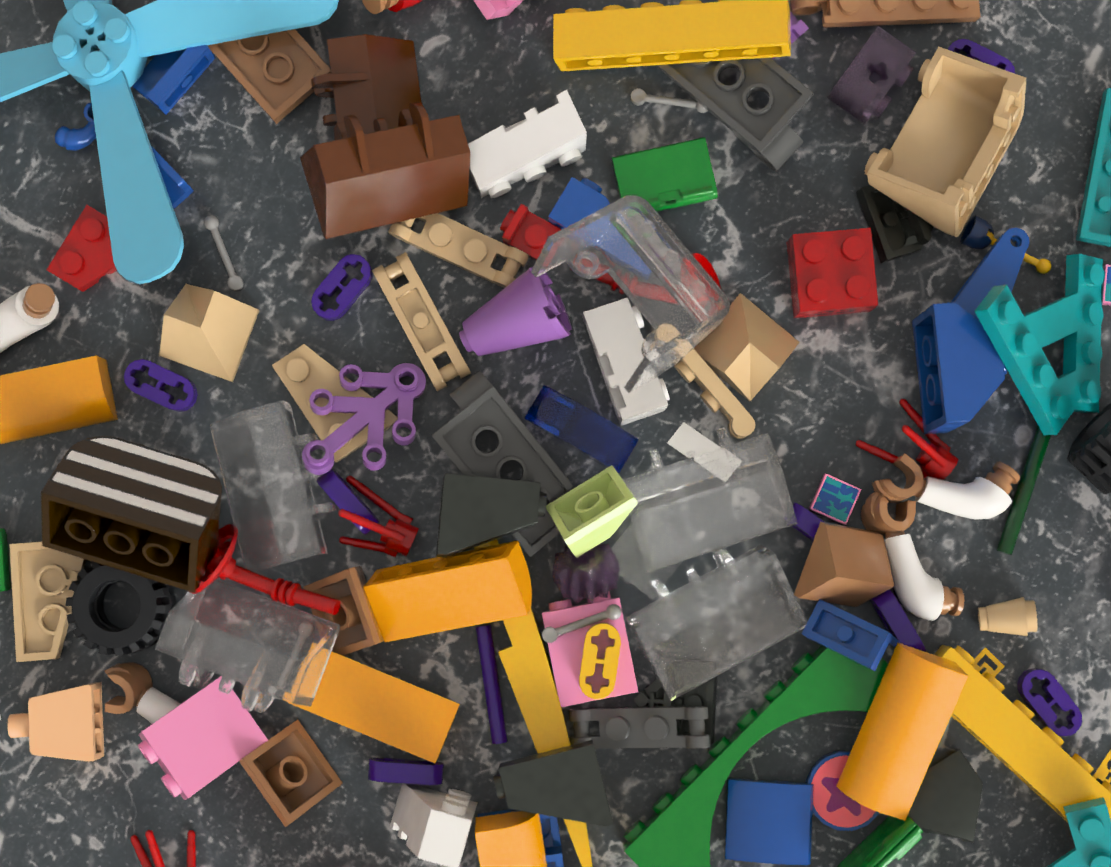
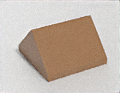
(845, 566)
(355, 614)
(291, 772)

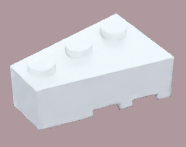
(617, 347)

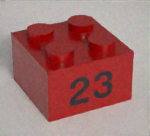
(832, 272)

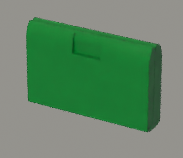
(667, 175)
(887, 842)

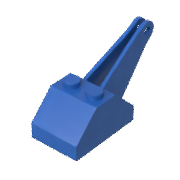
(952, 350)

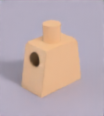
(63, 723)

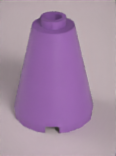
(517, 317)

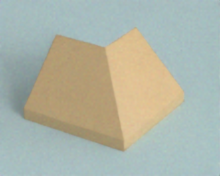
(207, 331)
(746, 348)

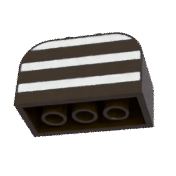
(133, 510)

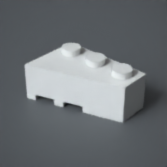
(527, 148)
(434, 822)

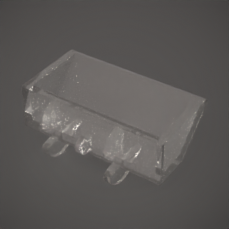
(269, 486)
(709, 501)
(716, 619)
(250, 642)

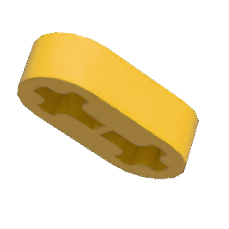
(610, 661)

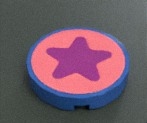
(830, 803)

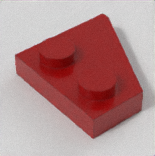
(85, 251)

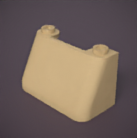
(950, 140)

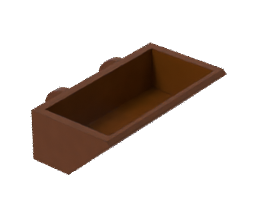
(369, 79)
(388, 173)

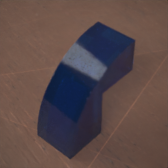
(581, 428)

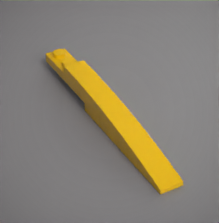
(538, 700)

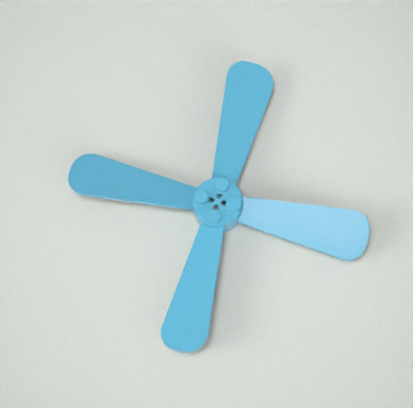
(138, 207)

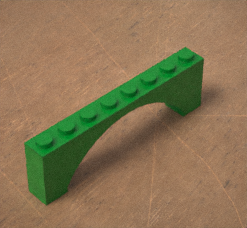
(683, 821)

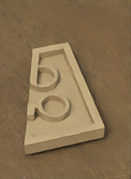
(304, 373)
(39, 599)

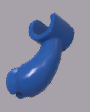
(77, 138)

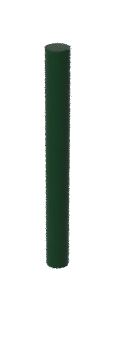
(1023, 492)

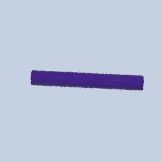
(491, 684)

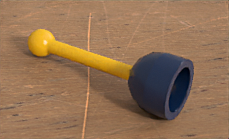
(980, 235)

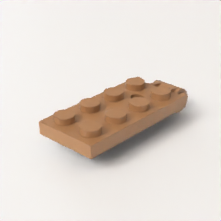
(888, 12)
(273, 69)

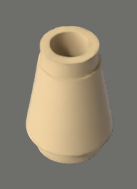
(1009, 617)

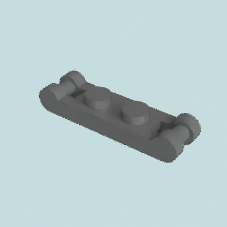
(641, 727)

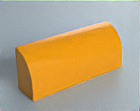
(55, 399)
(450, 591)
(383, 707)
(902, 731)
(510, 840)

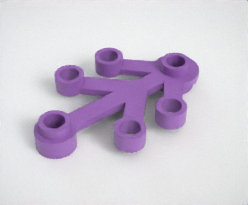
(367, 412)

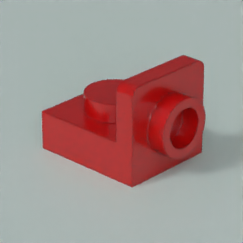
(526, 231)

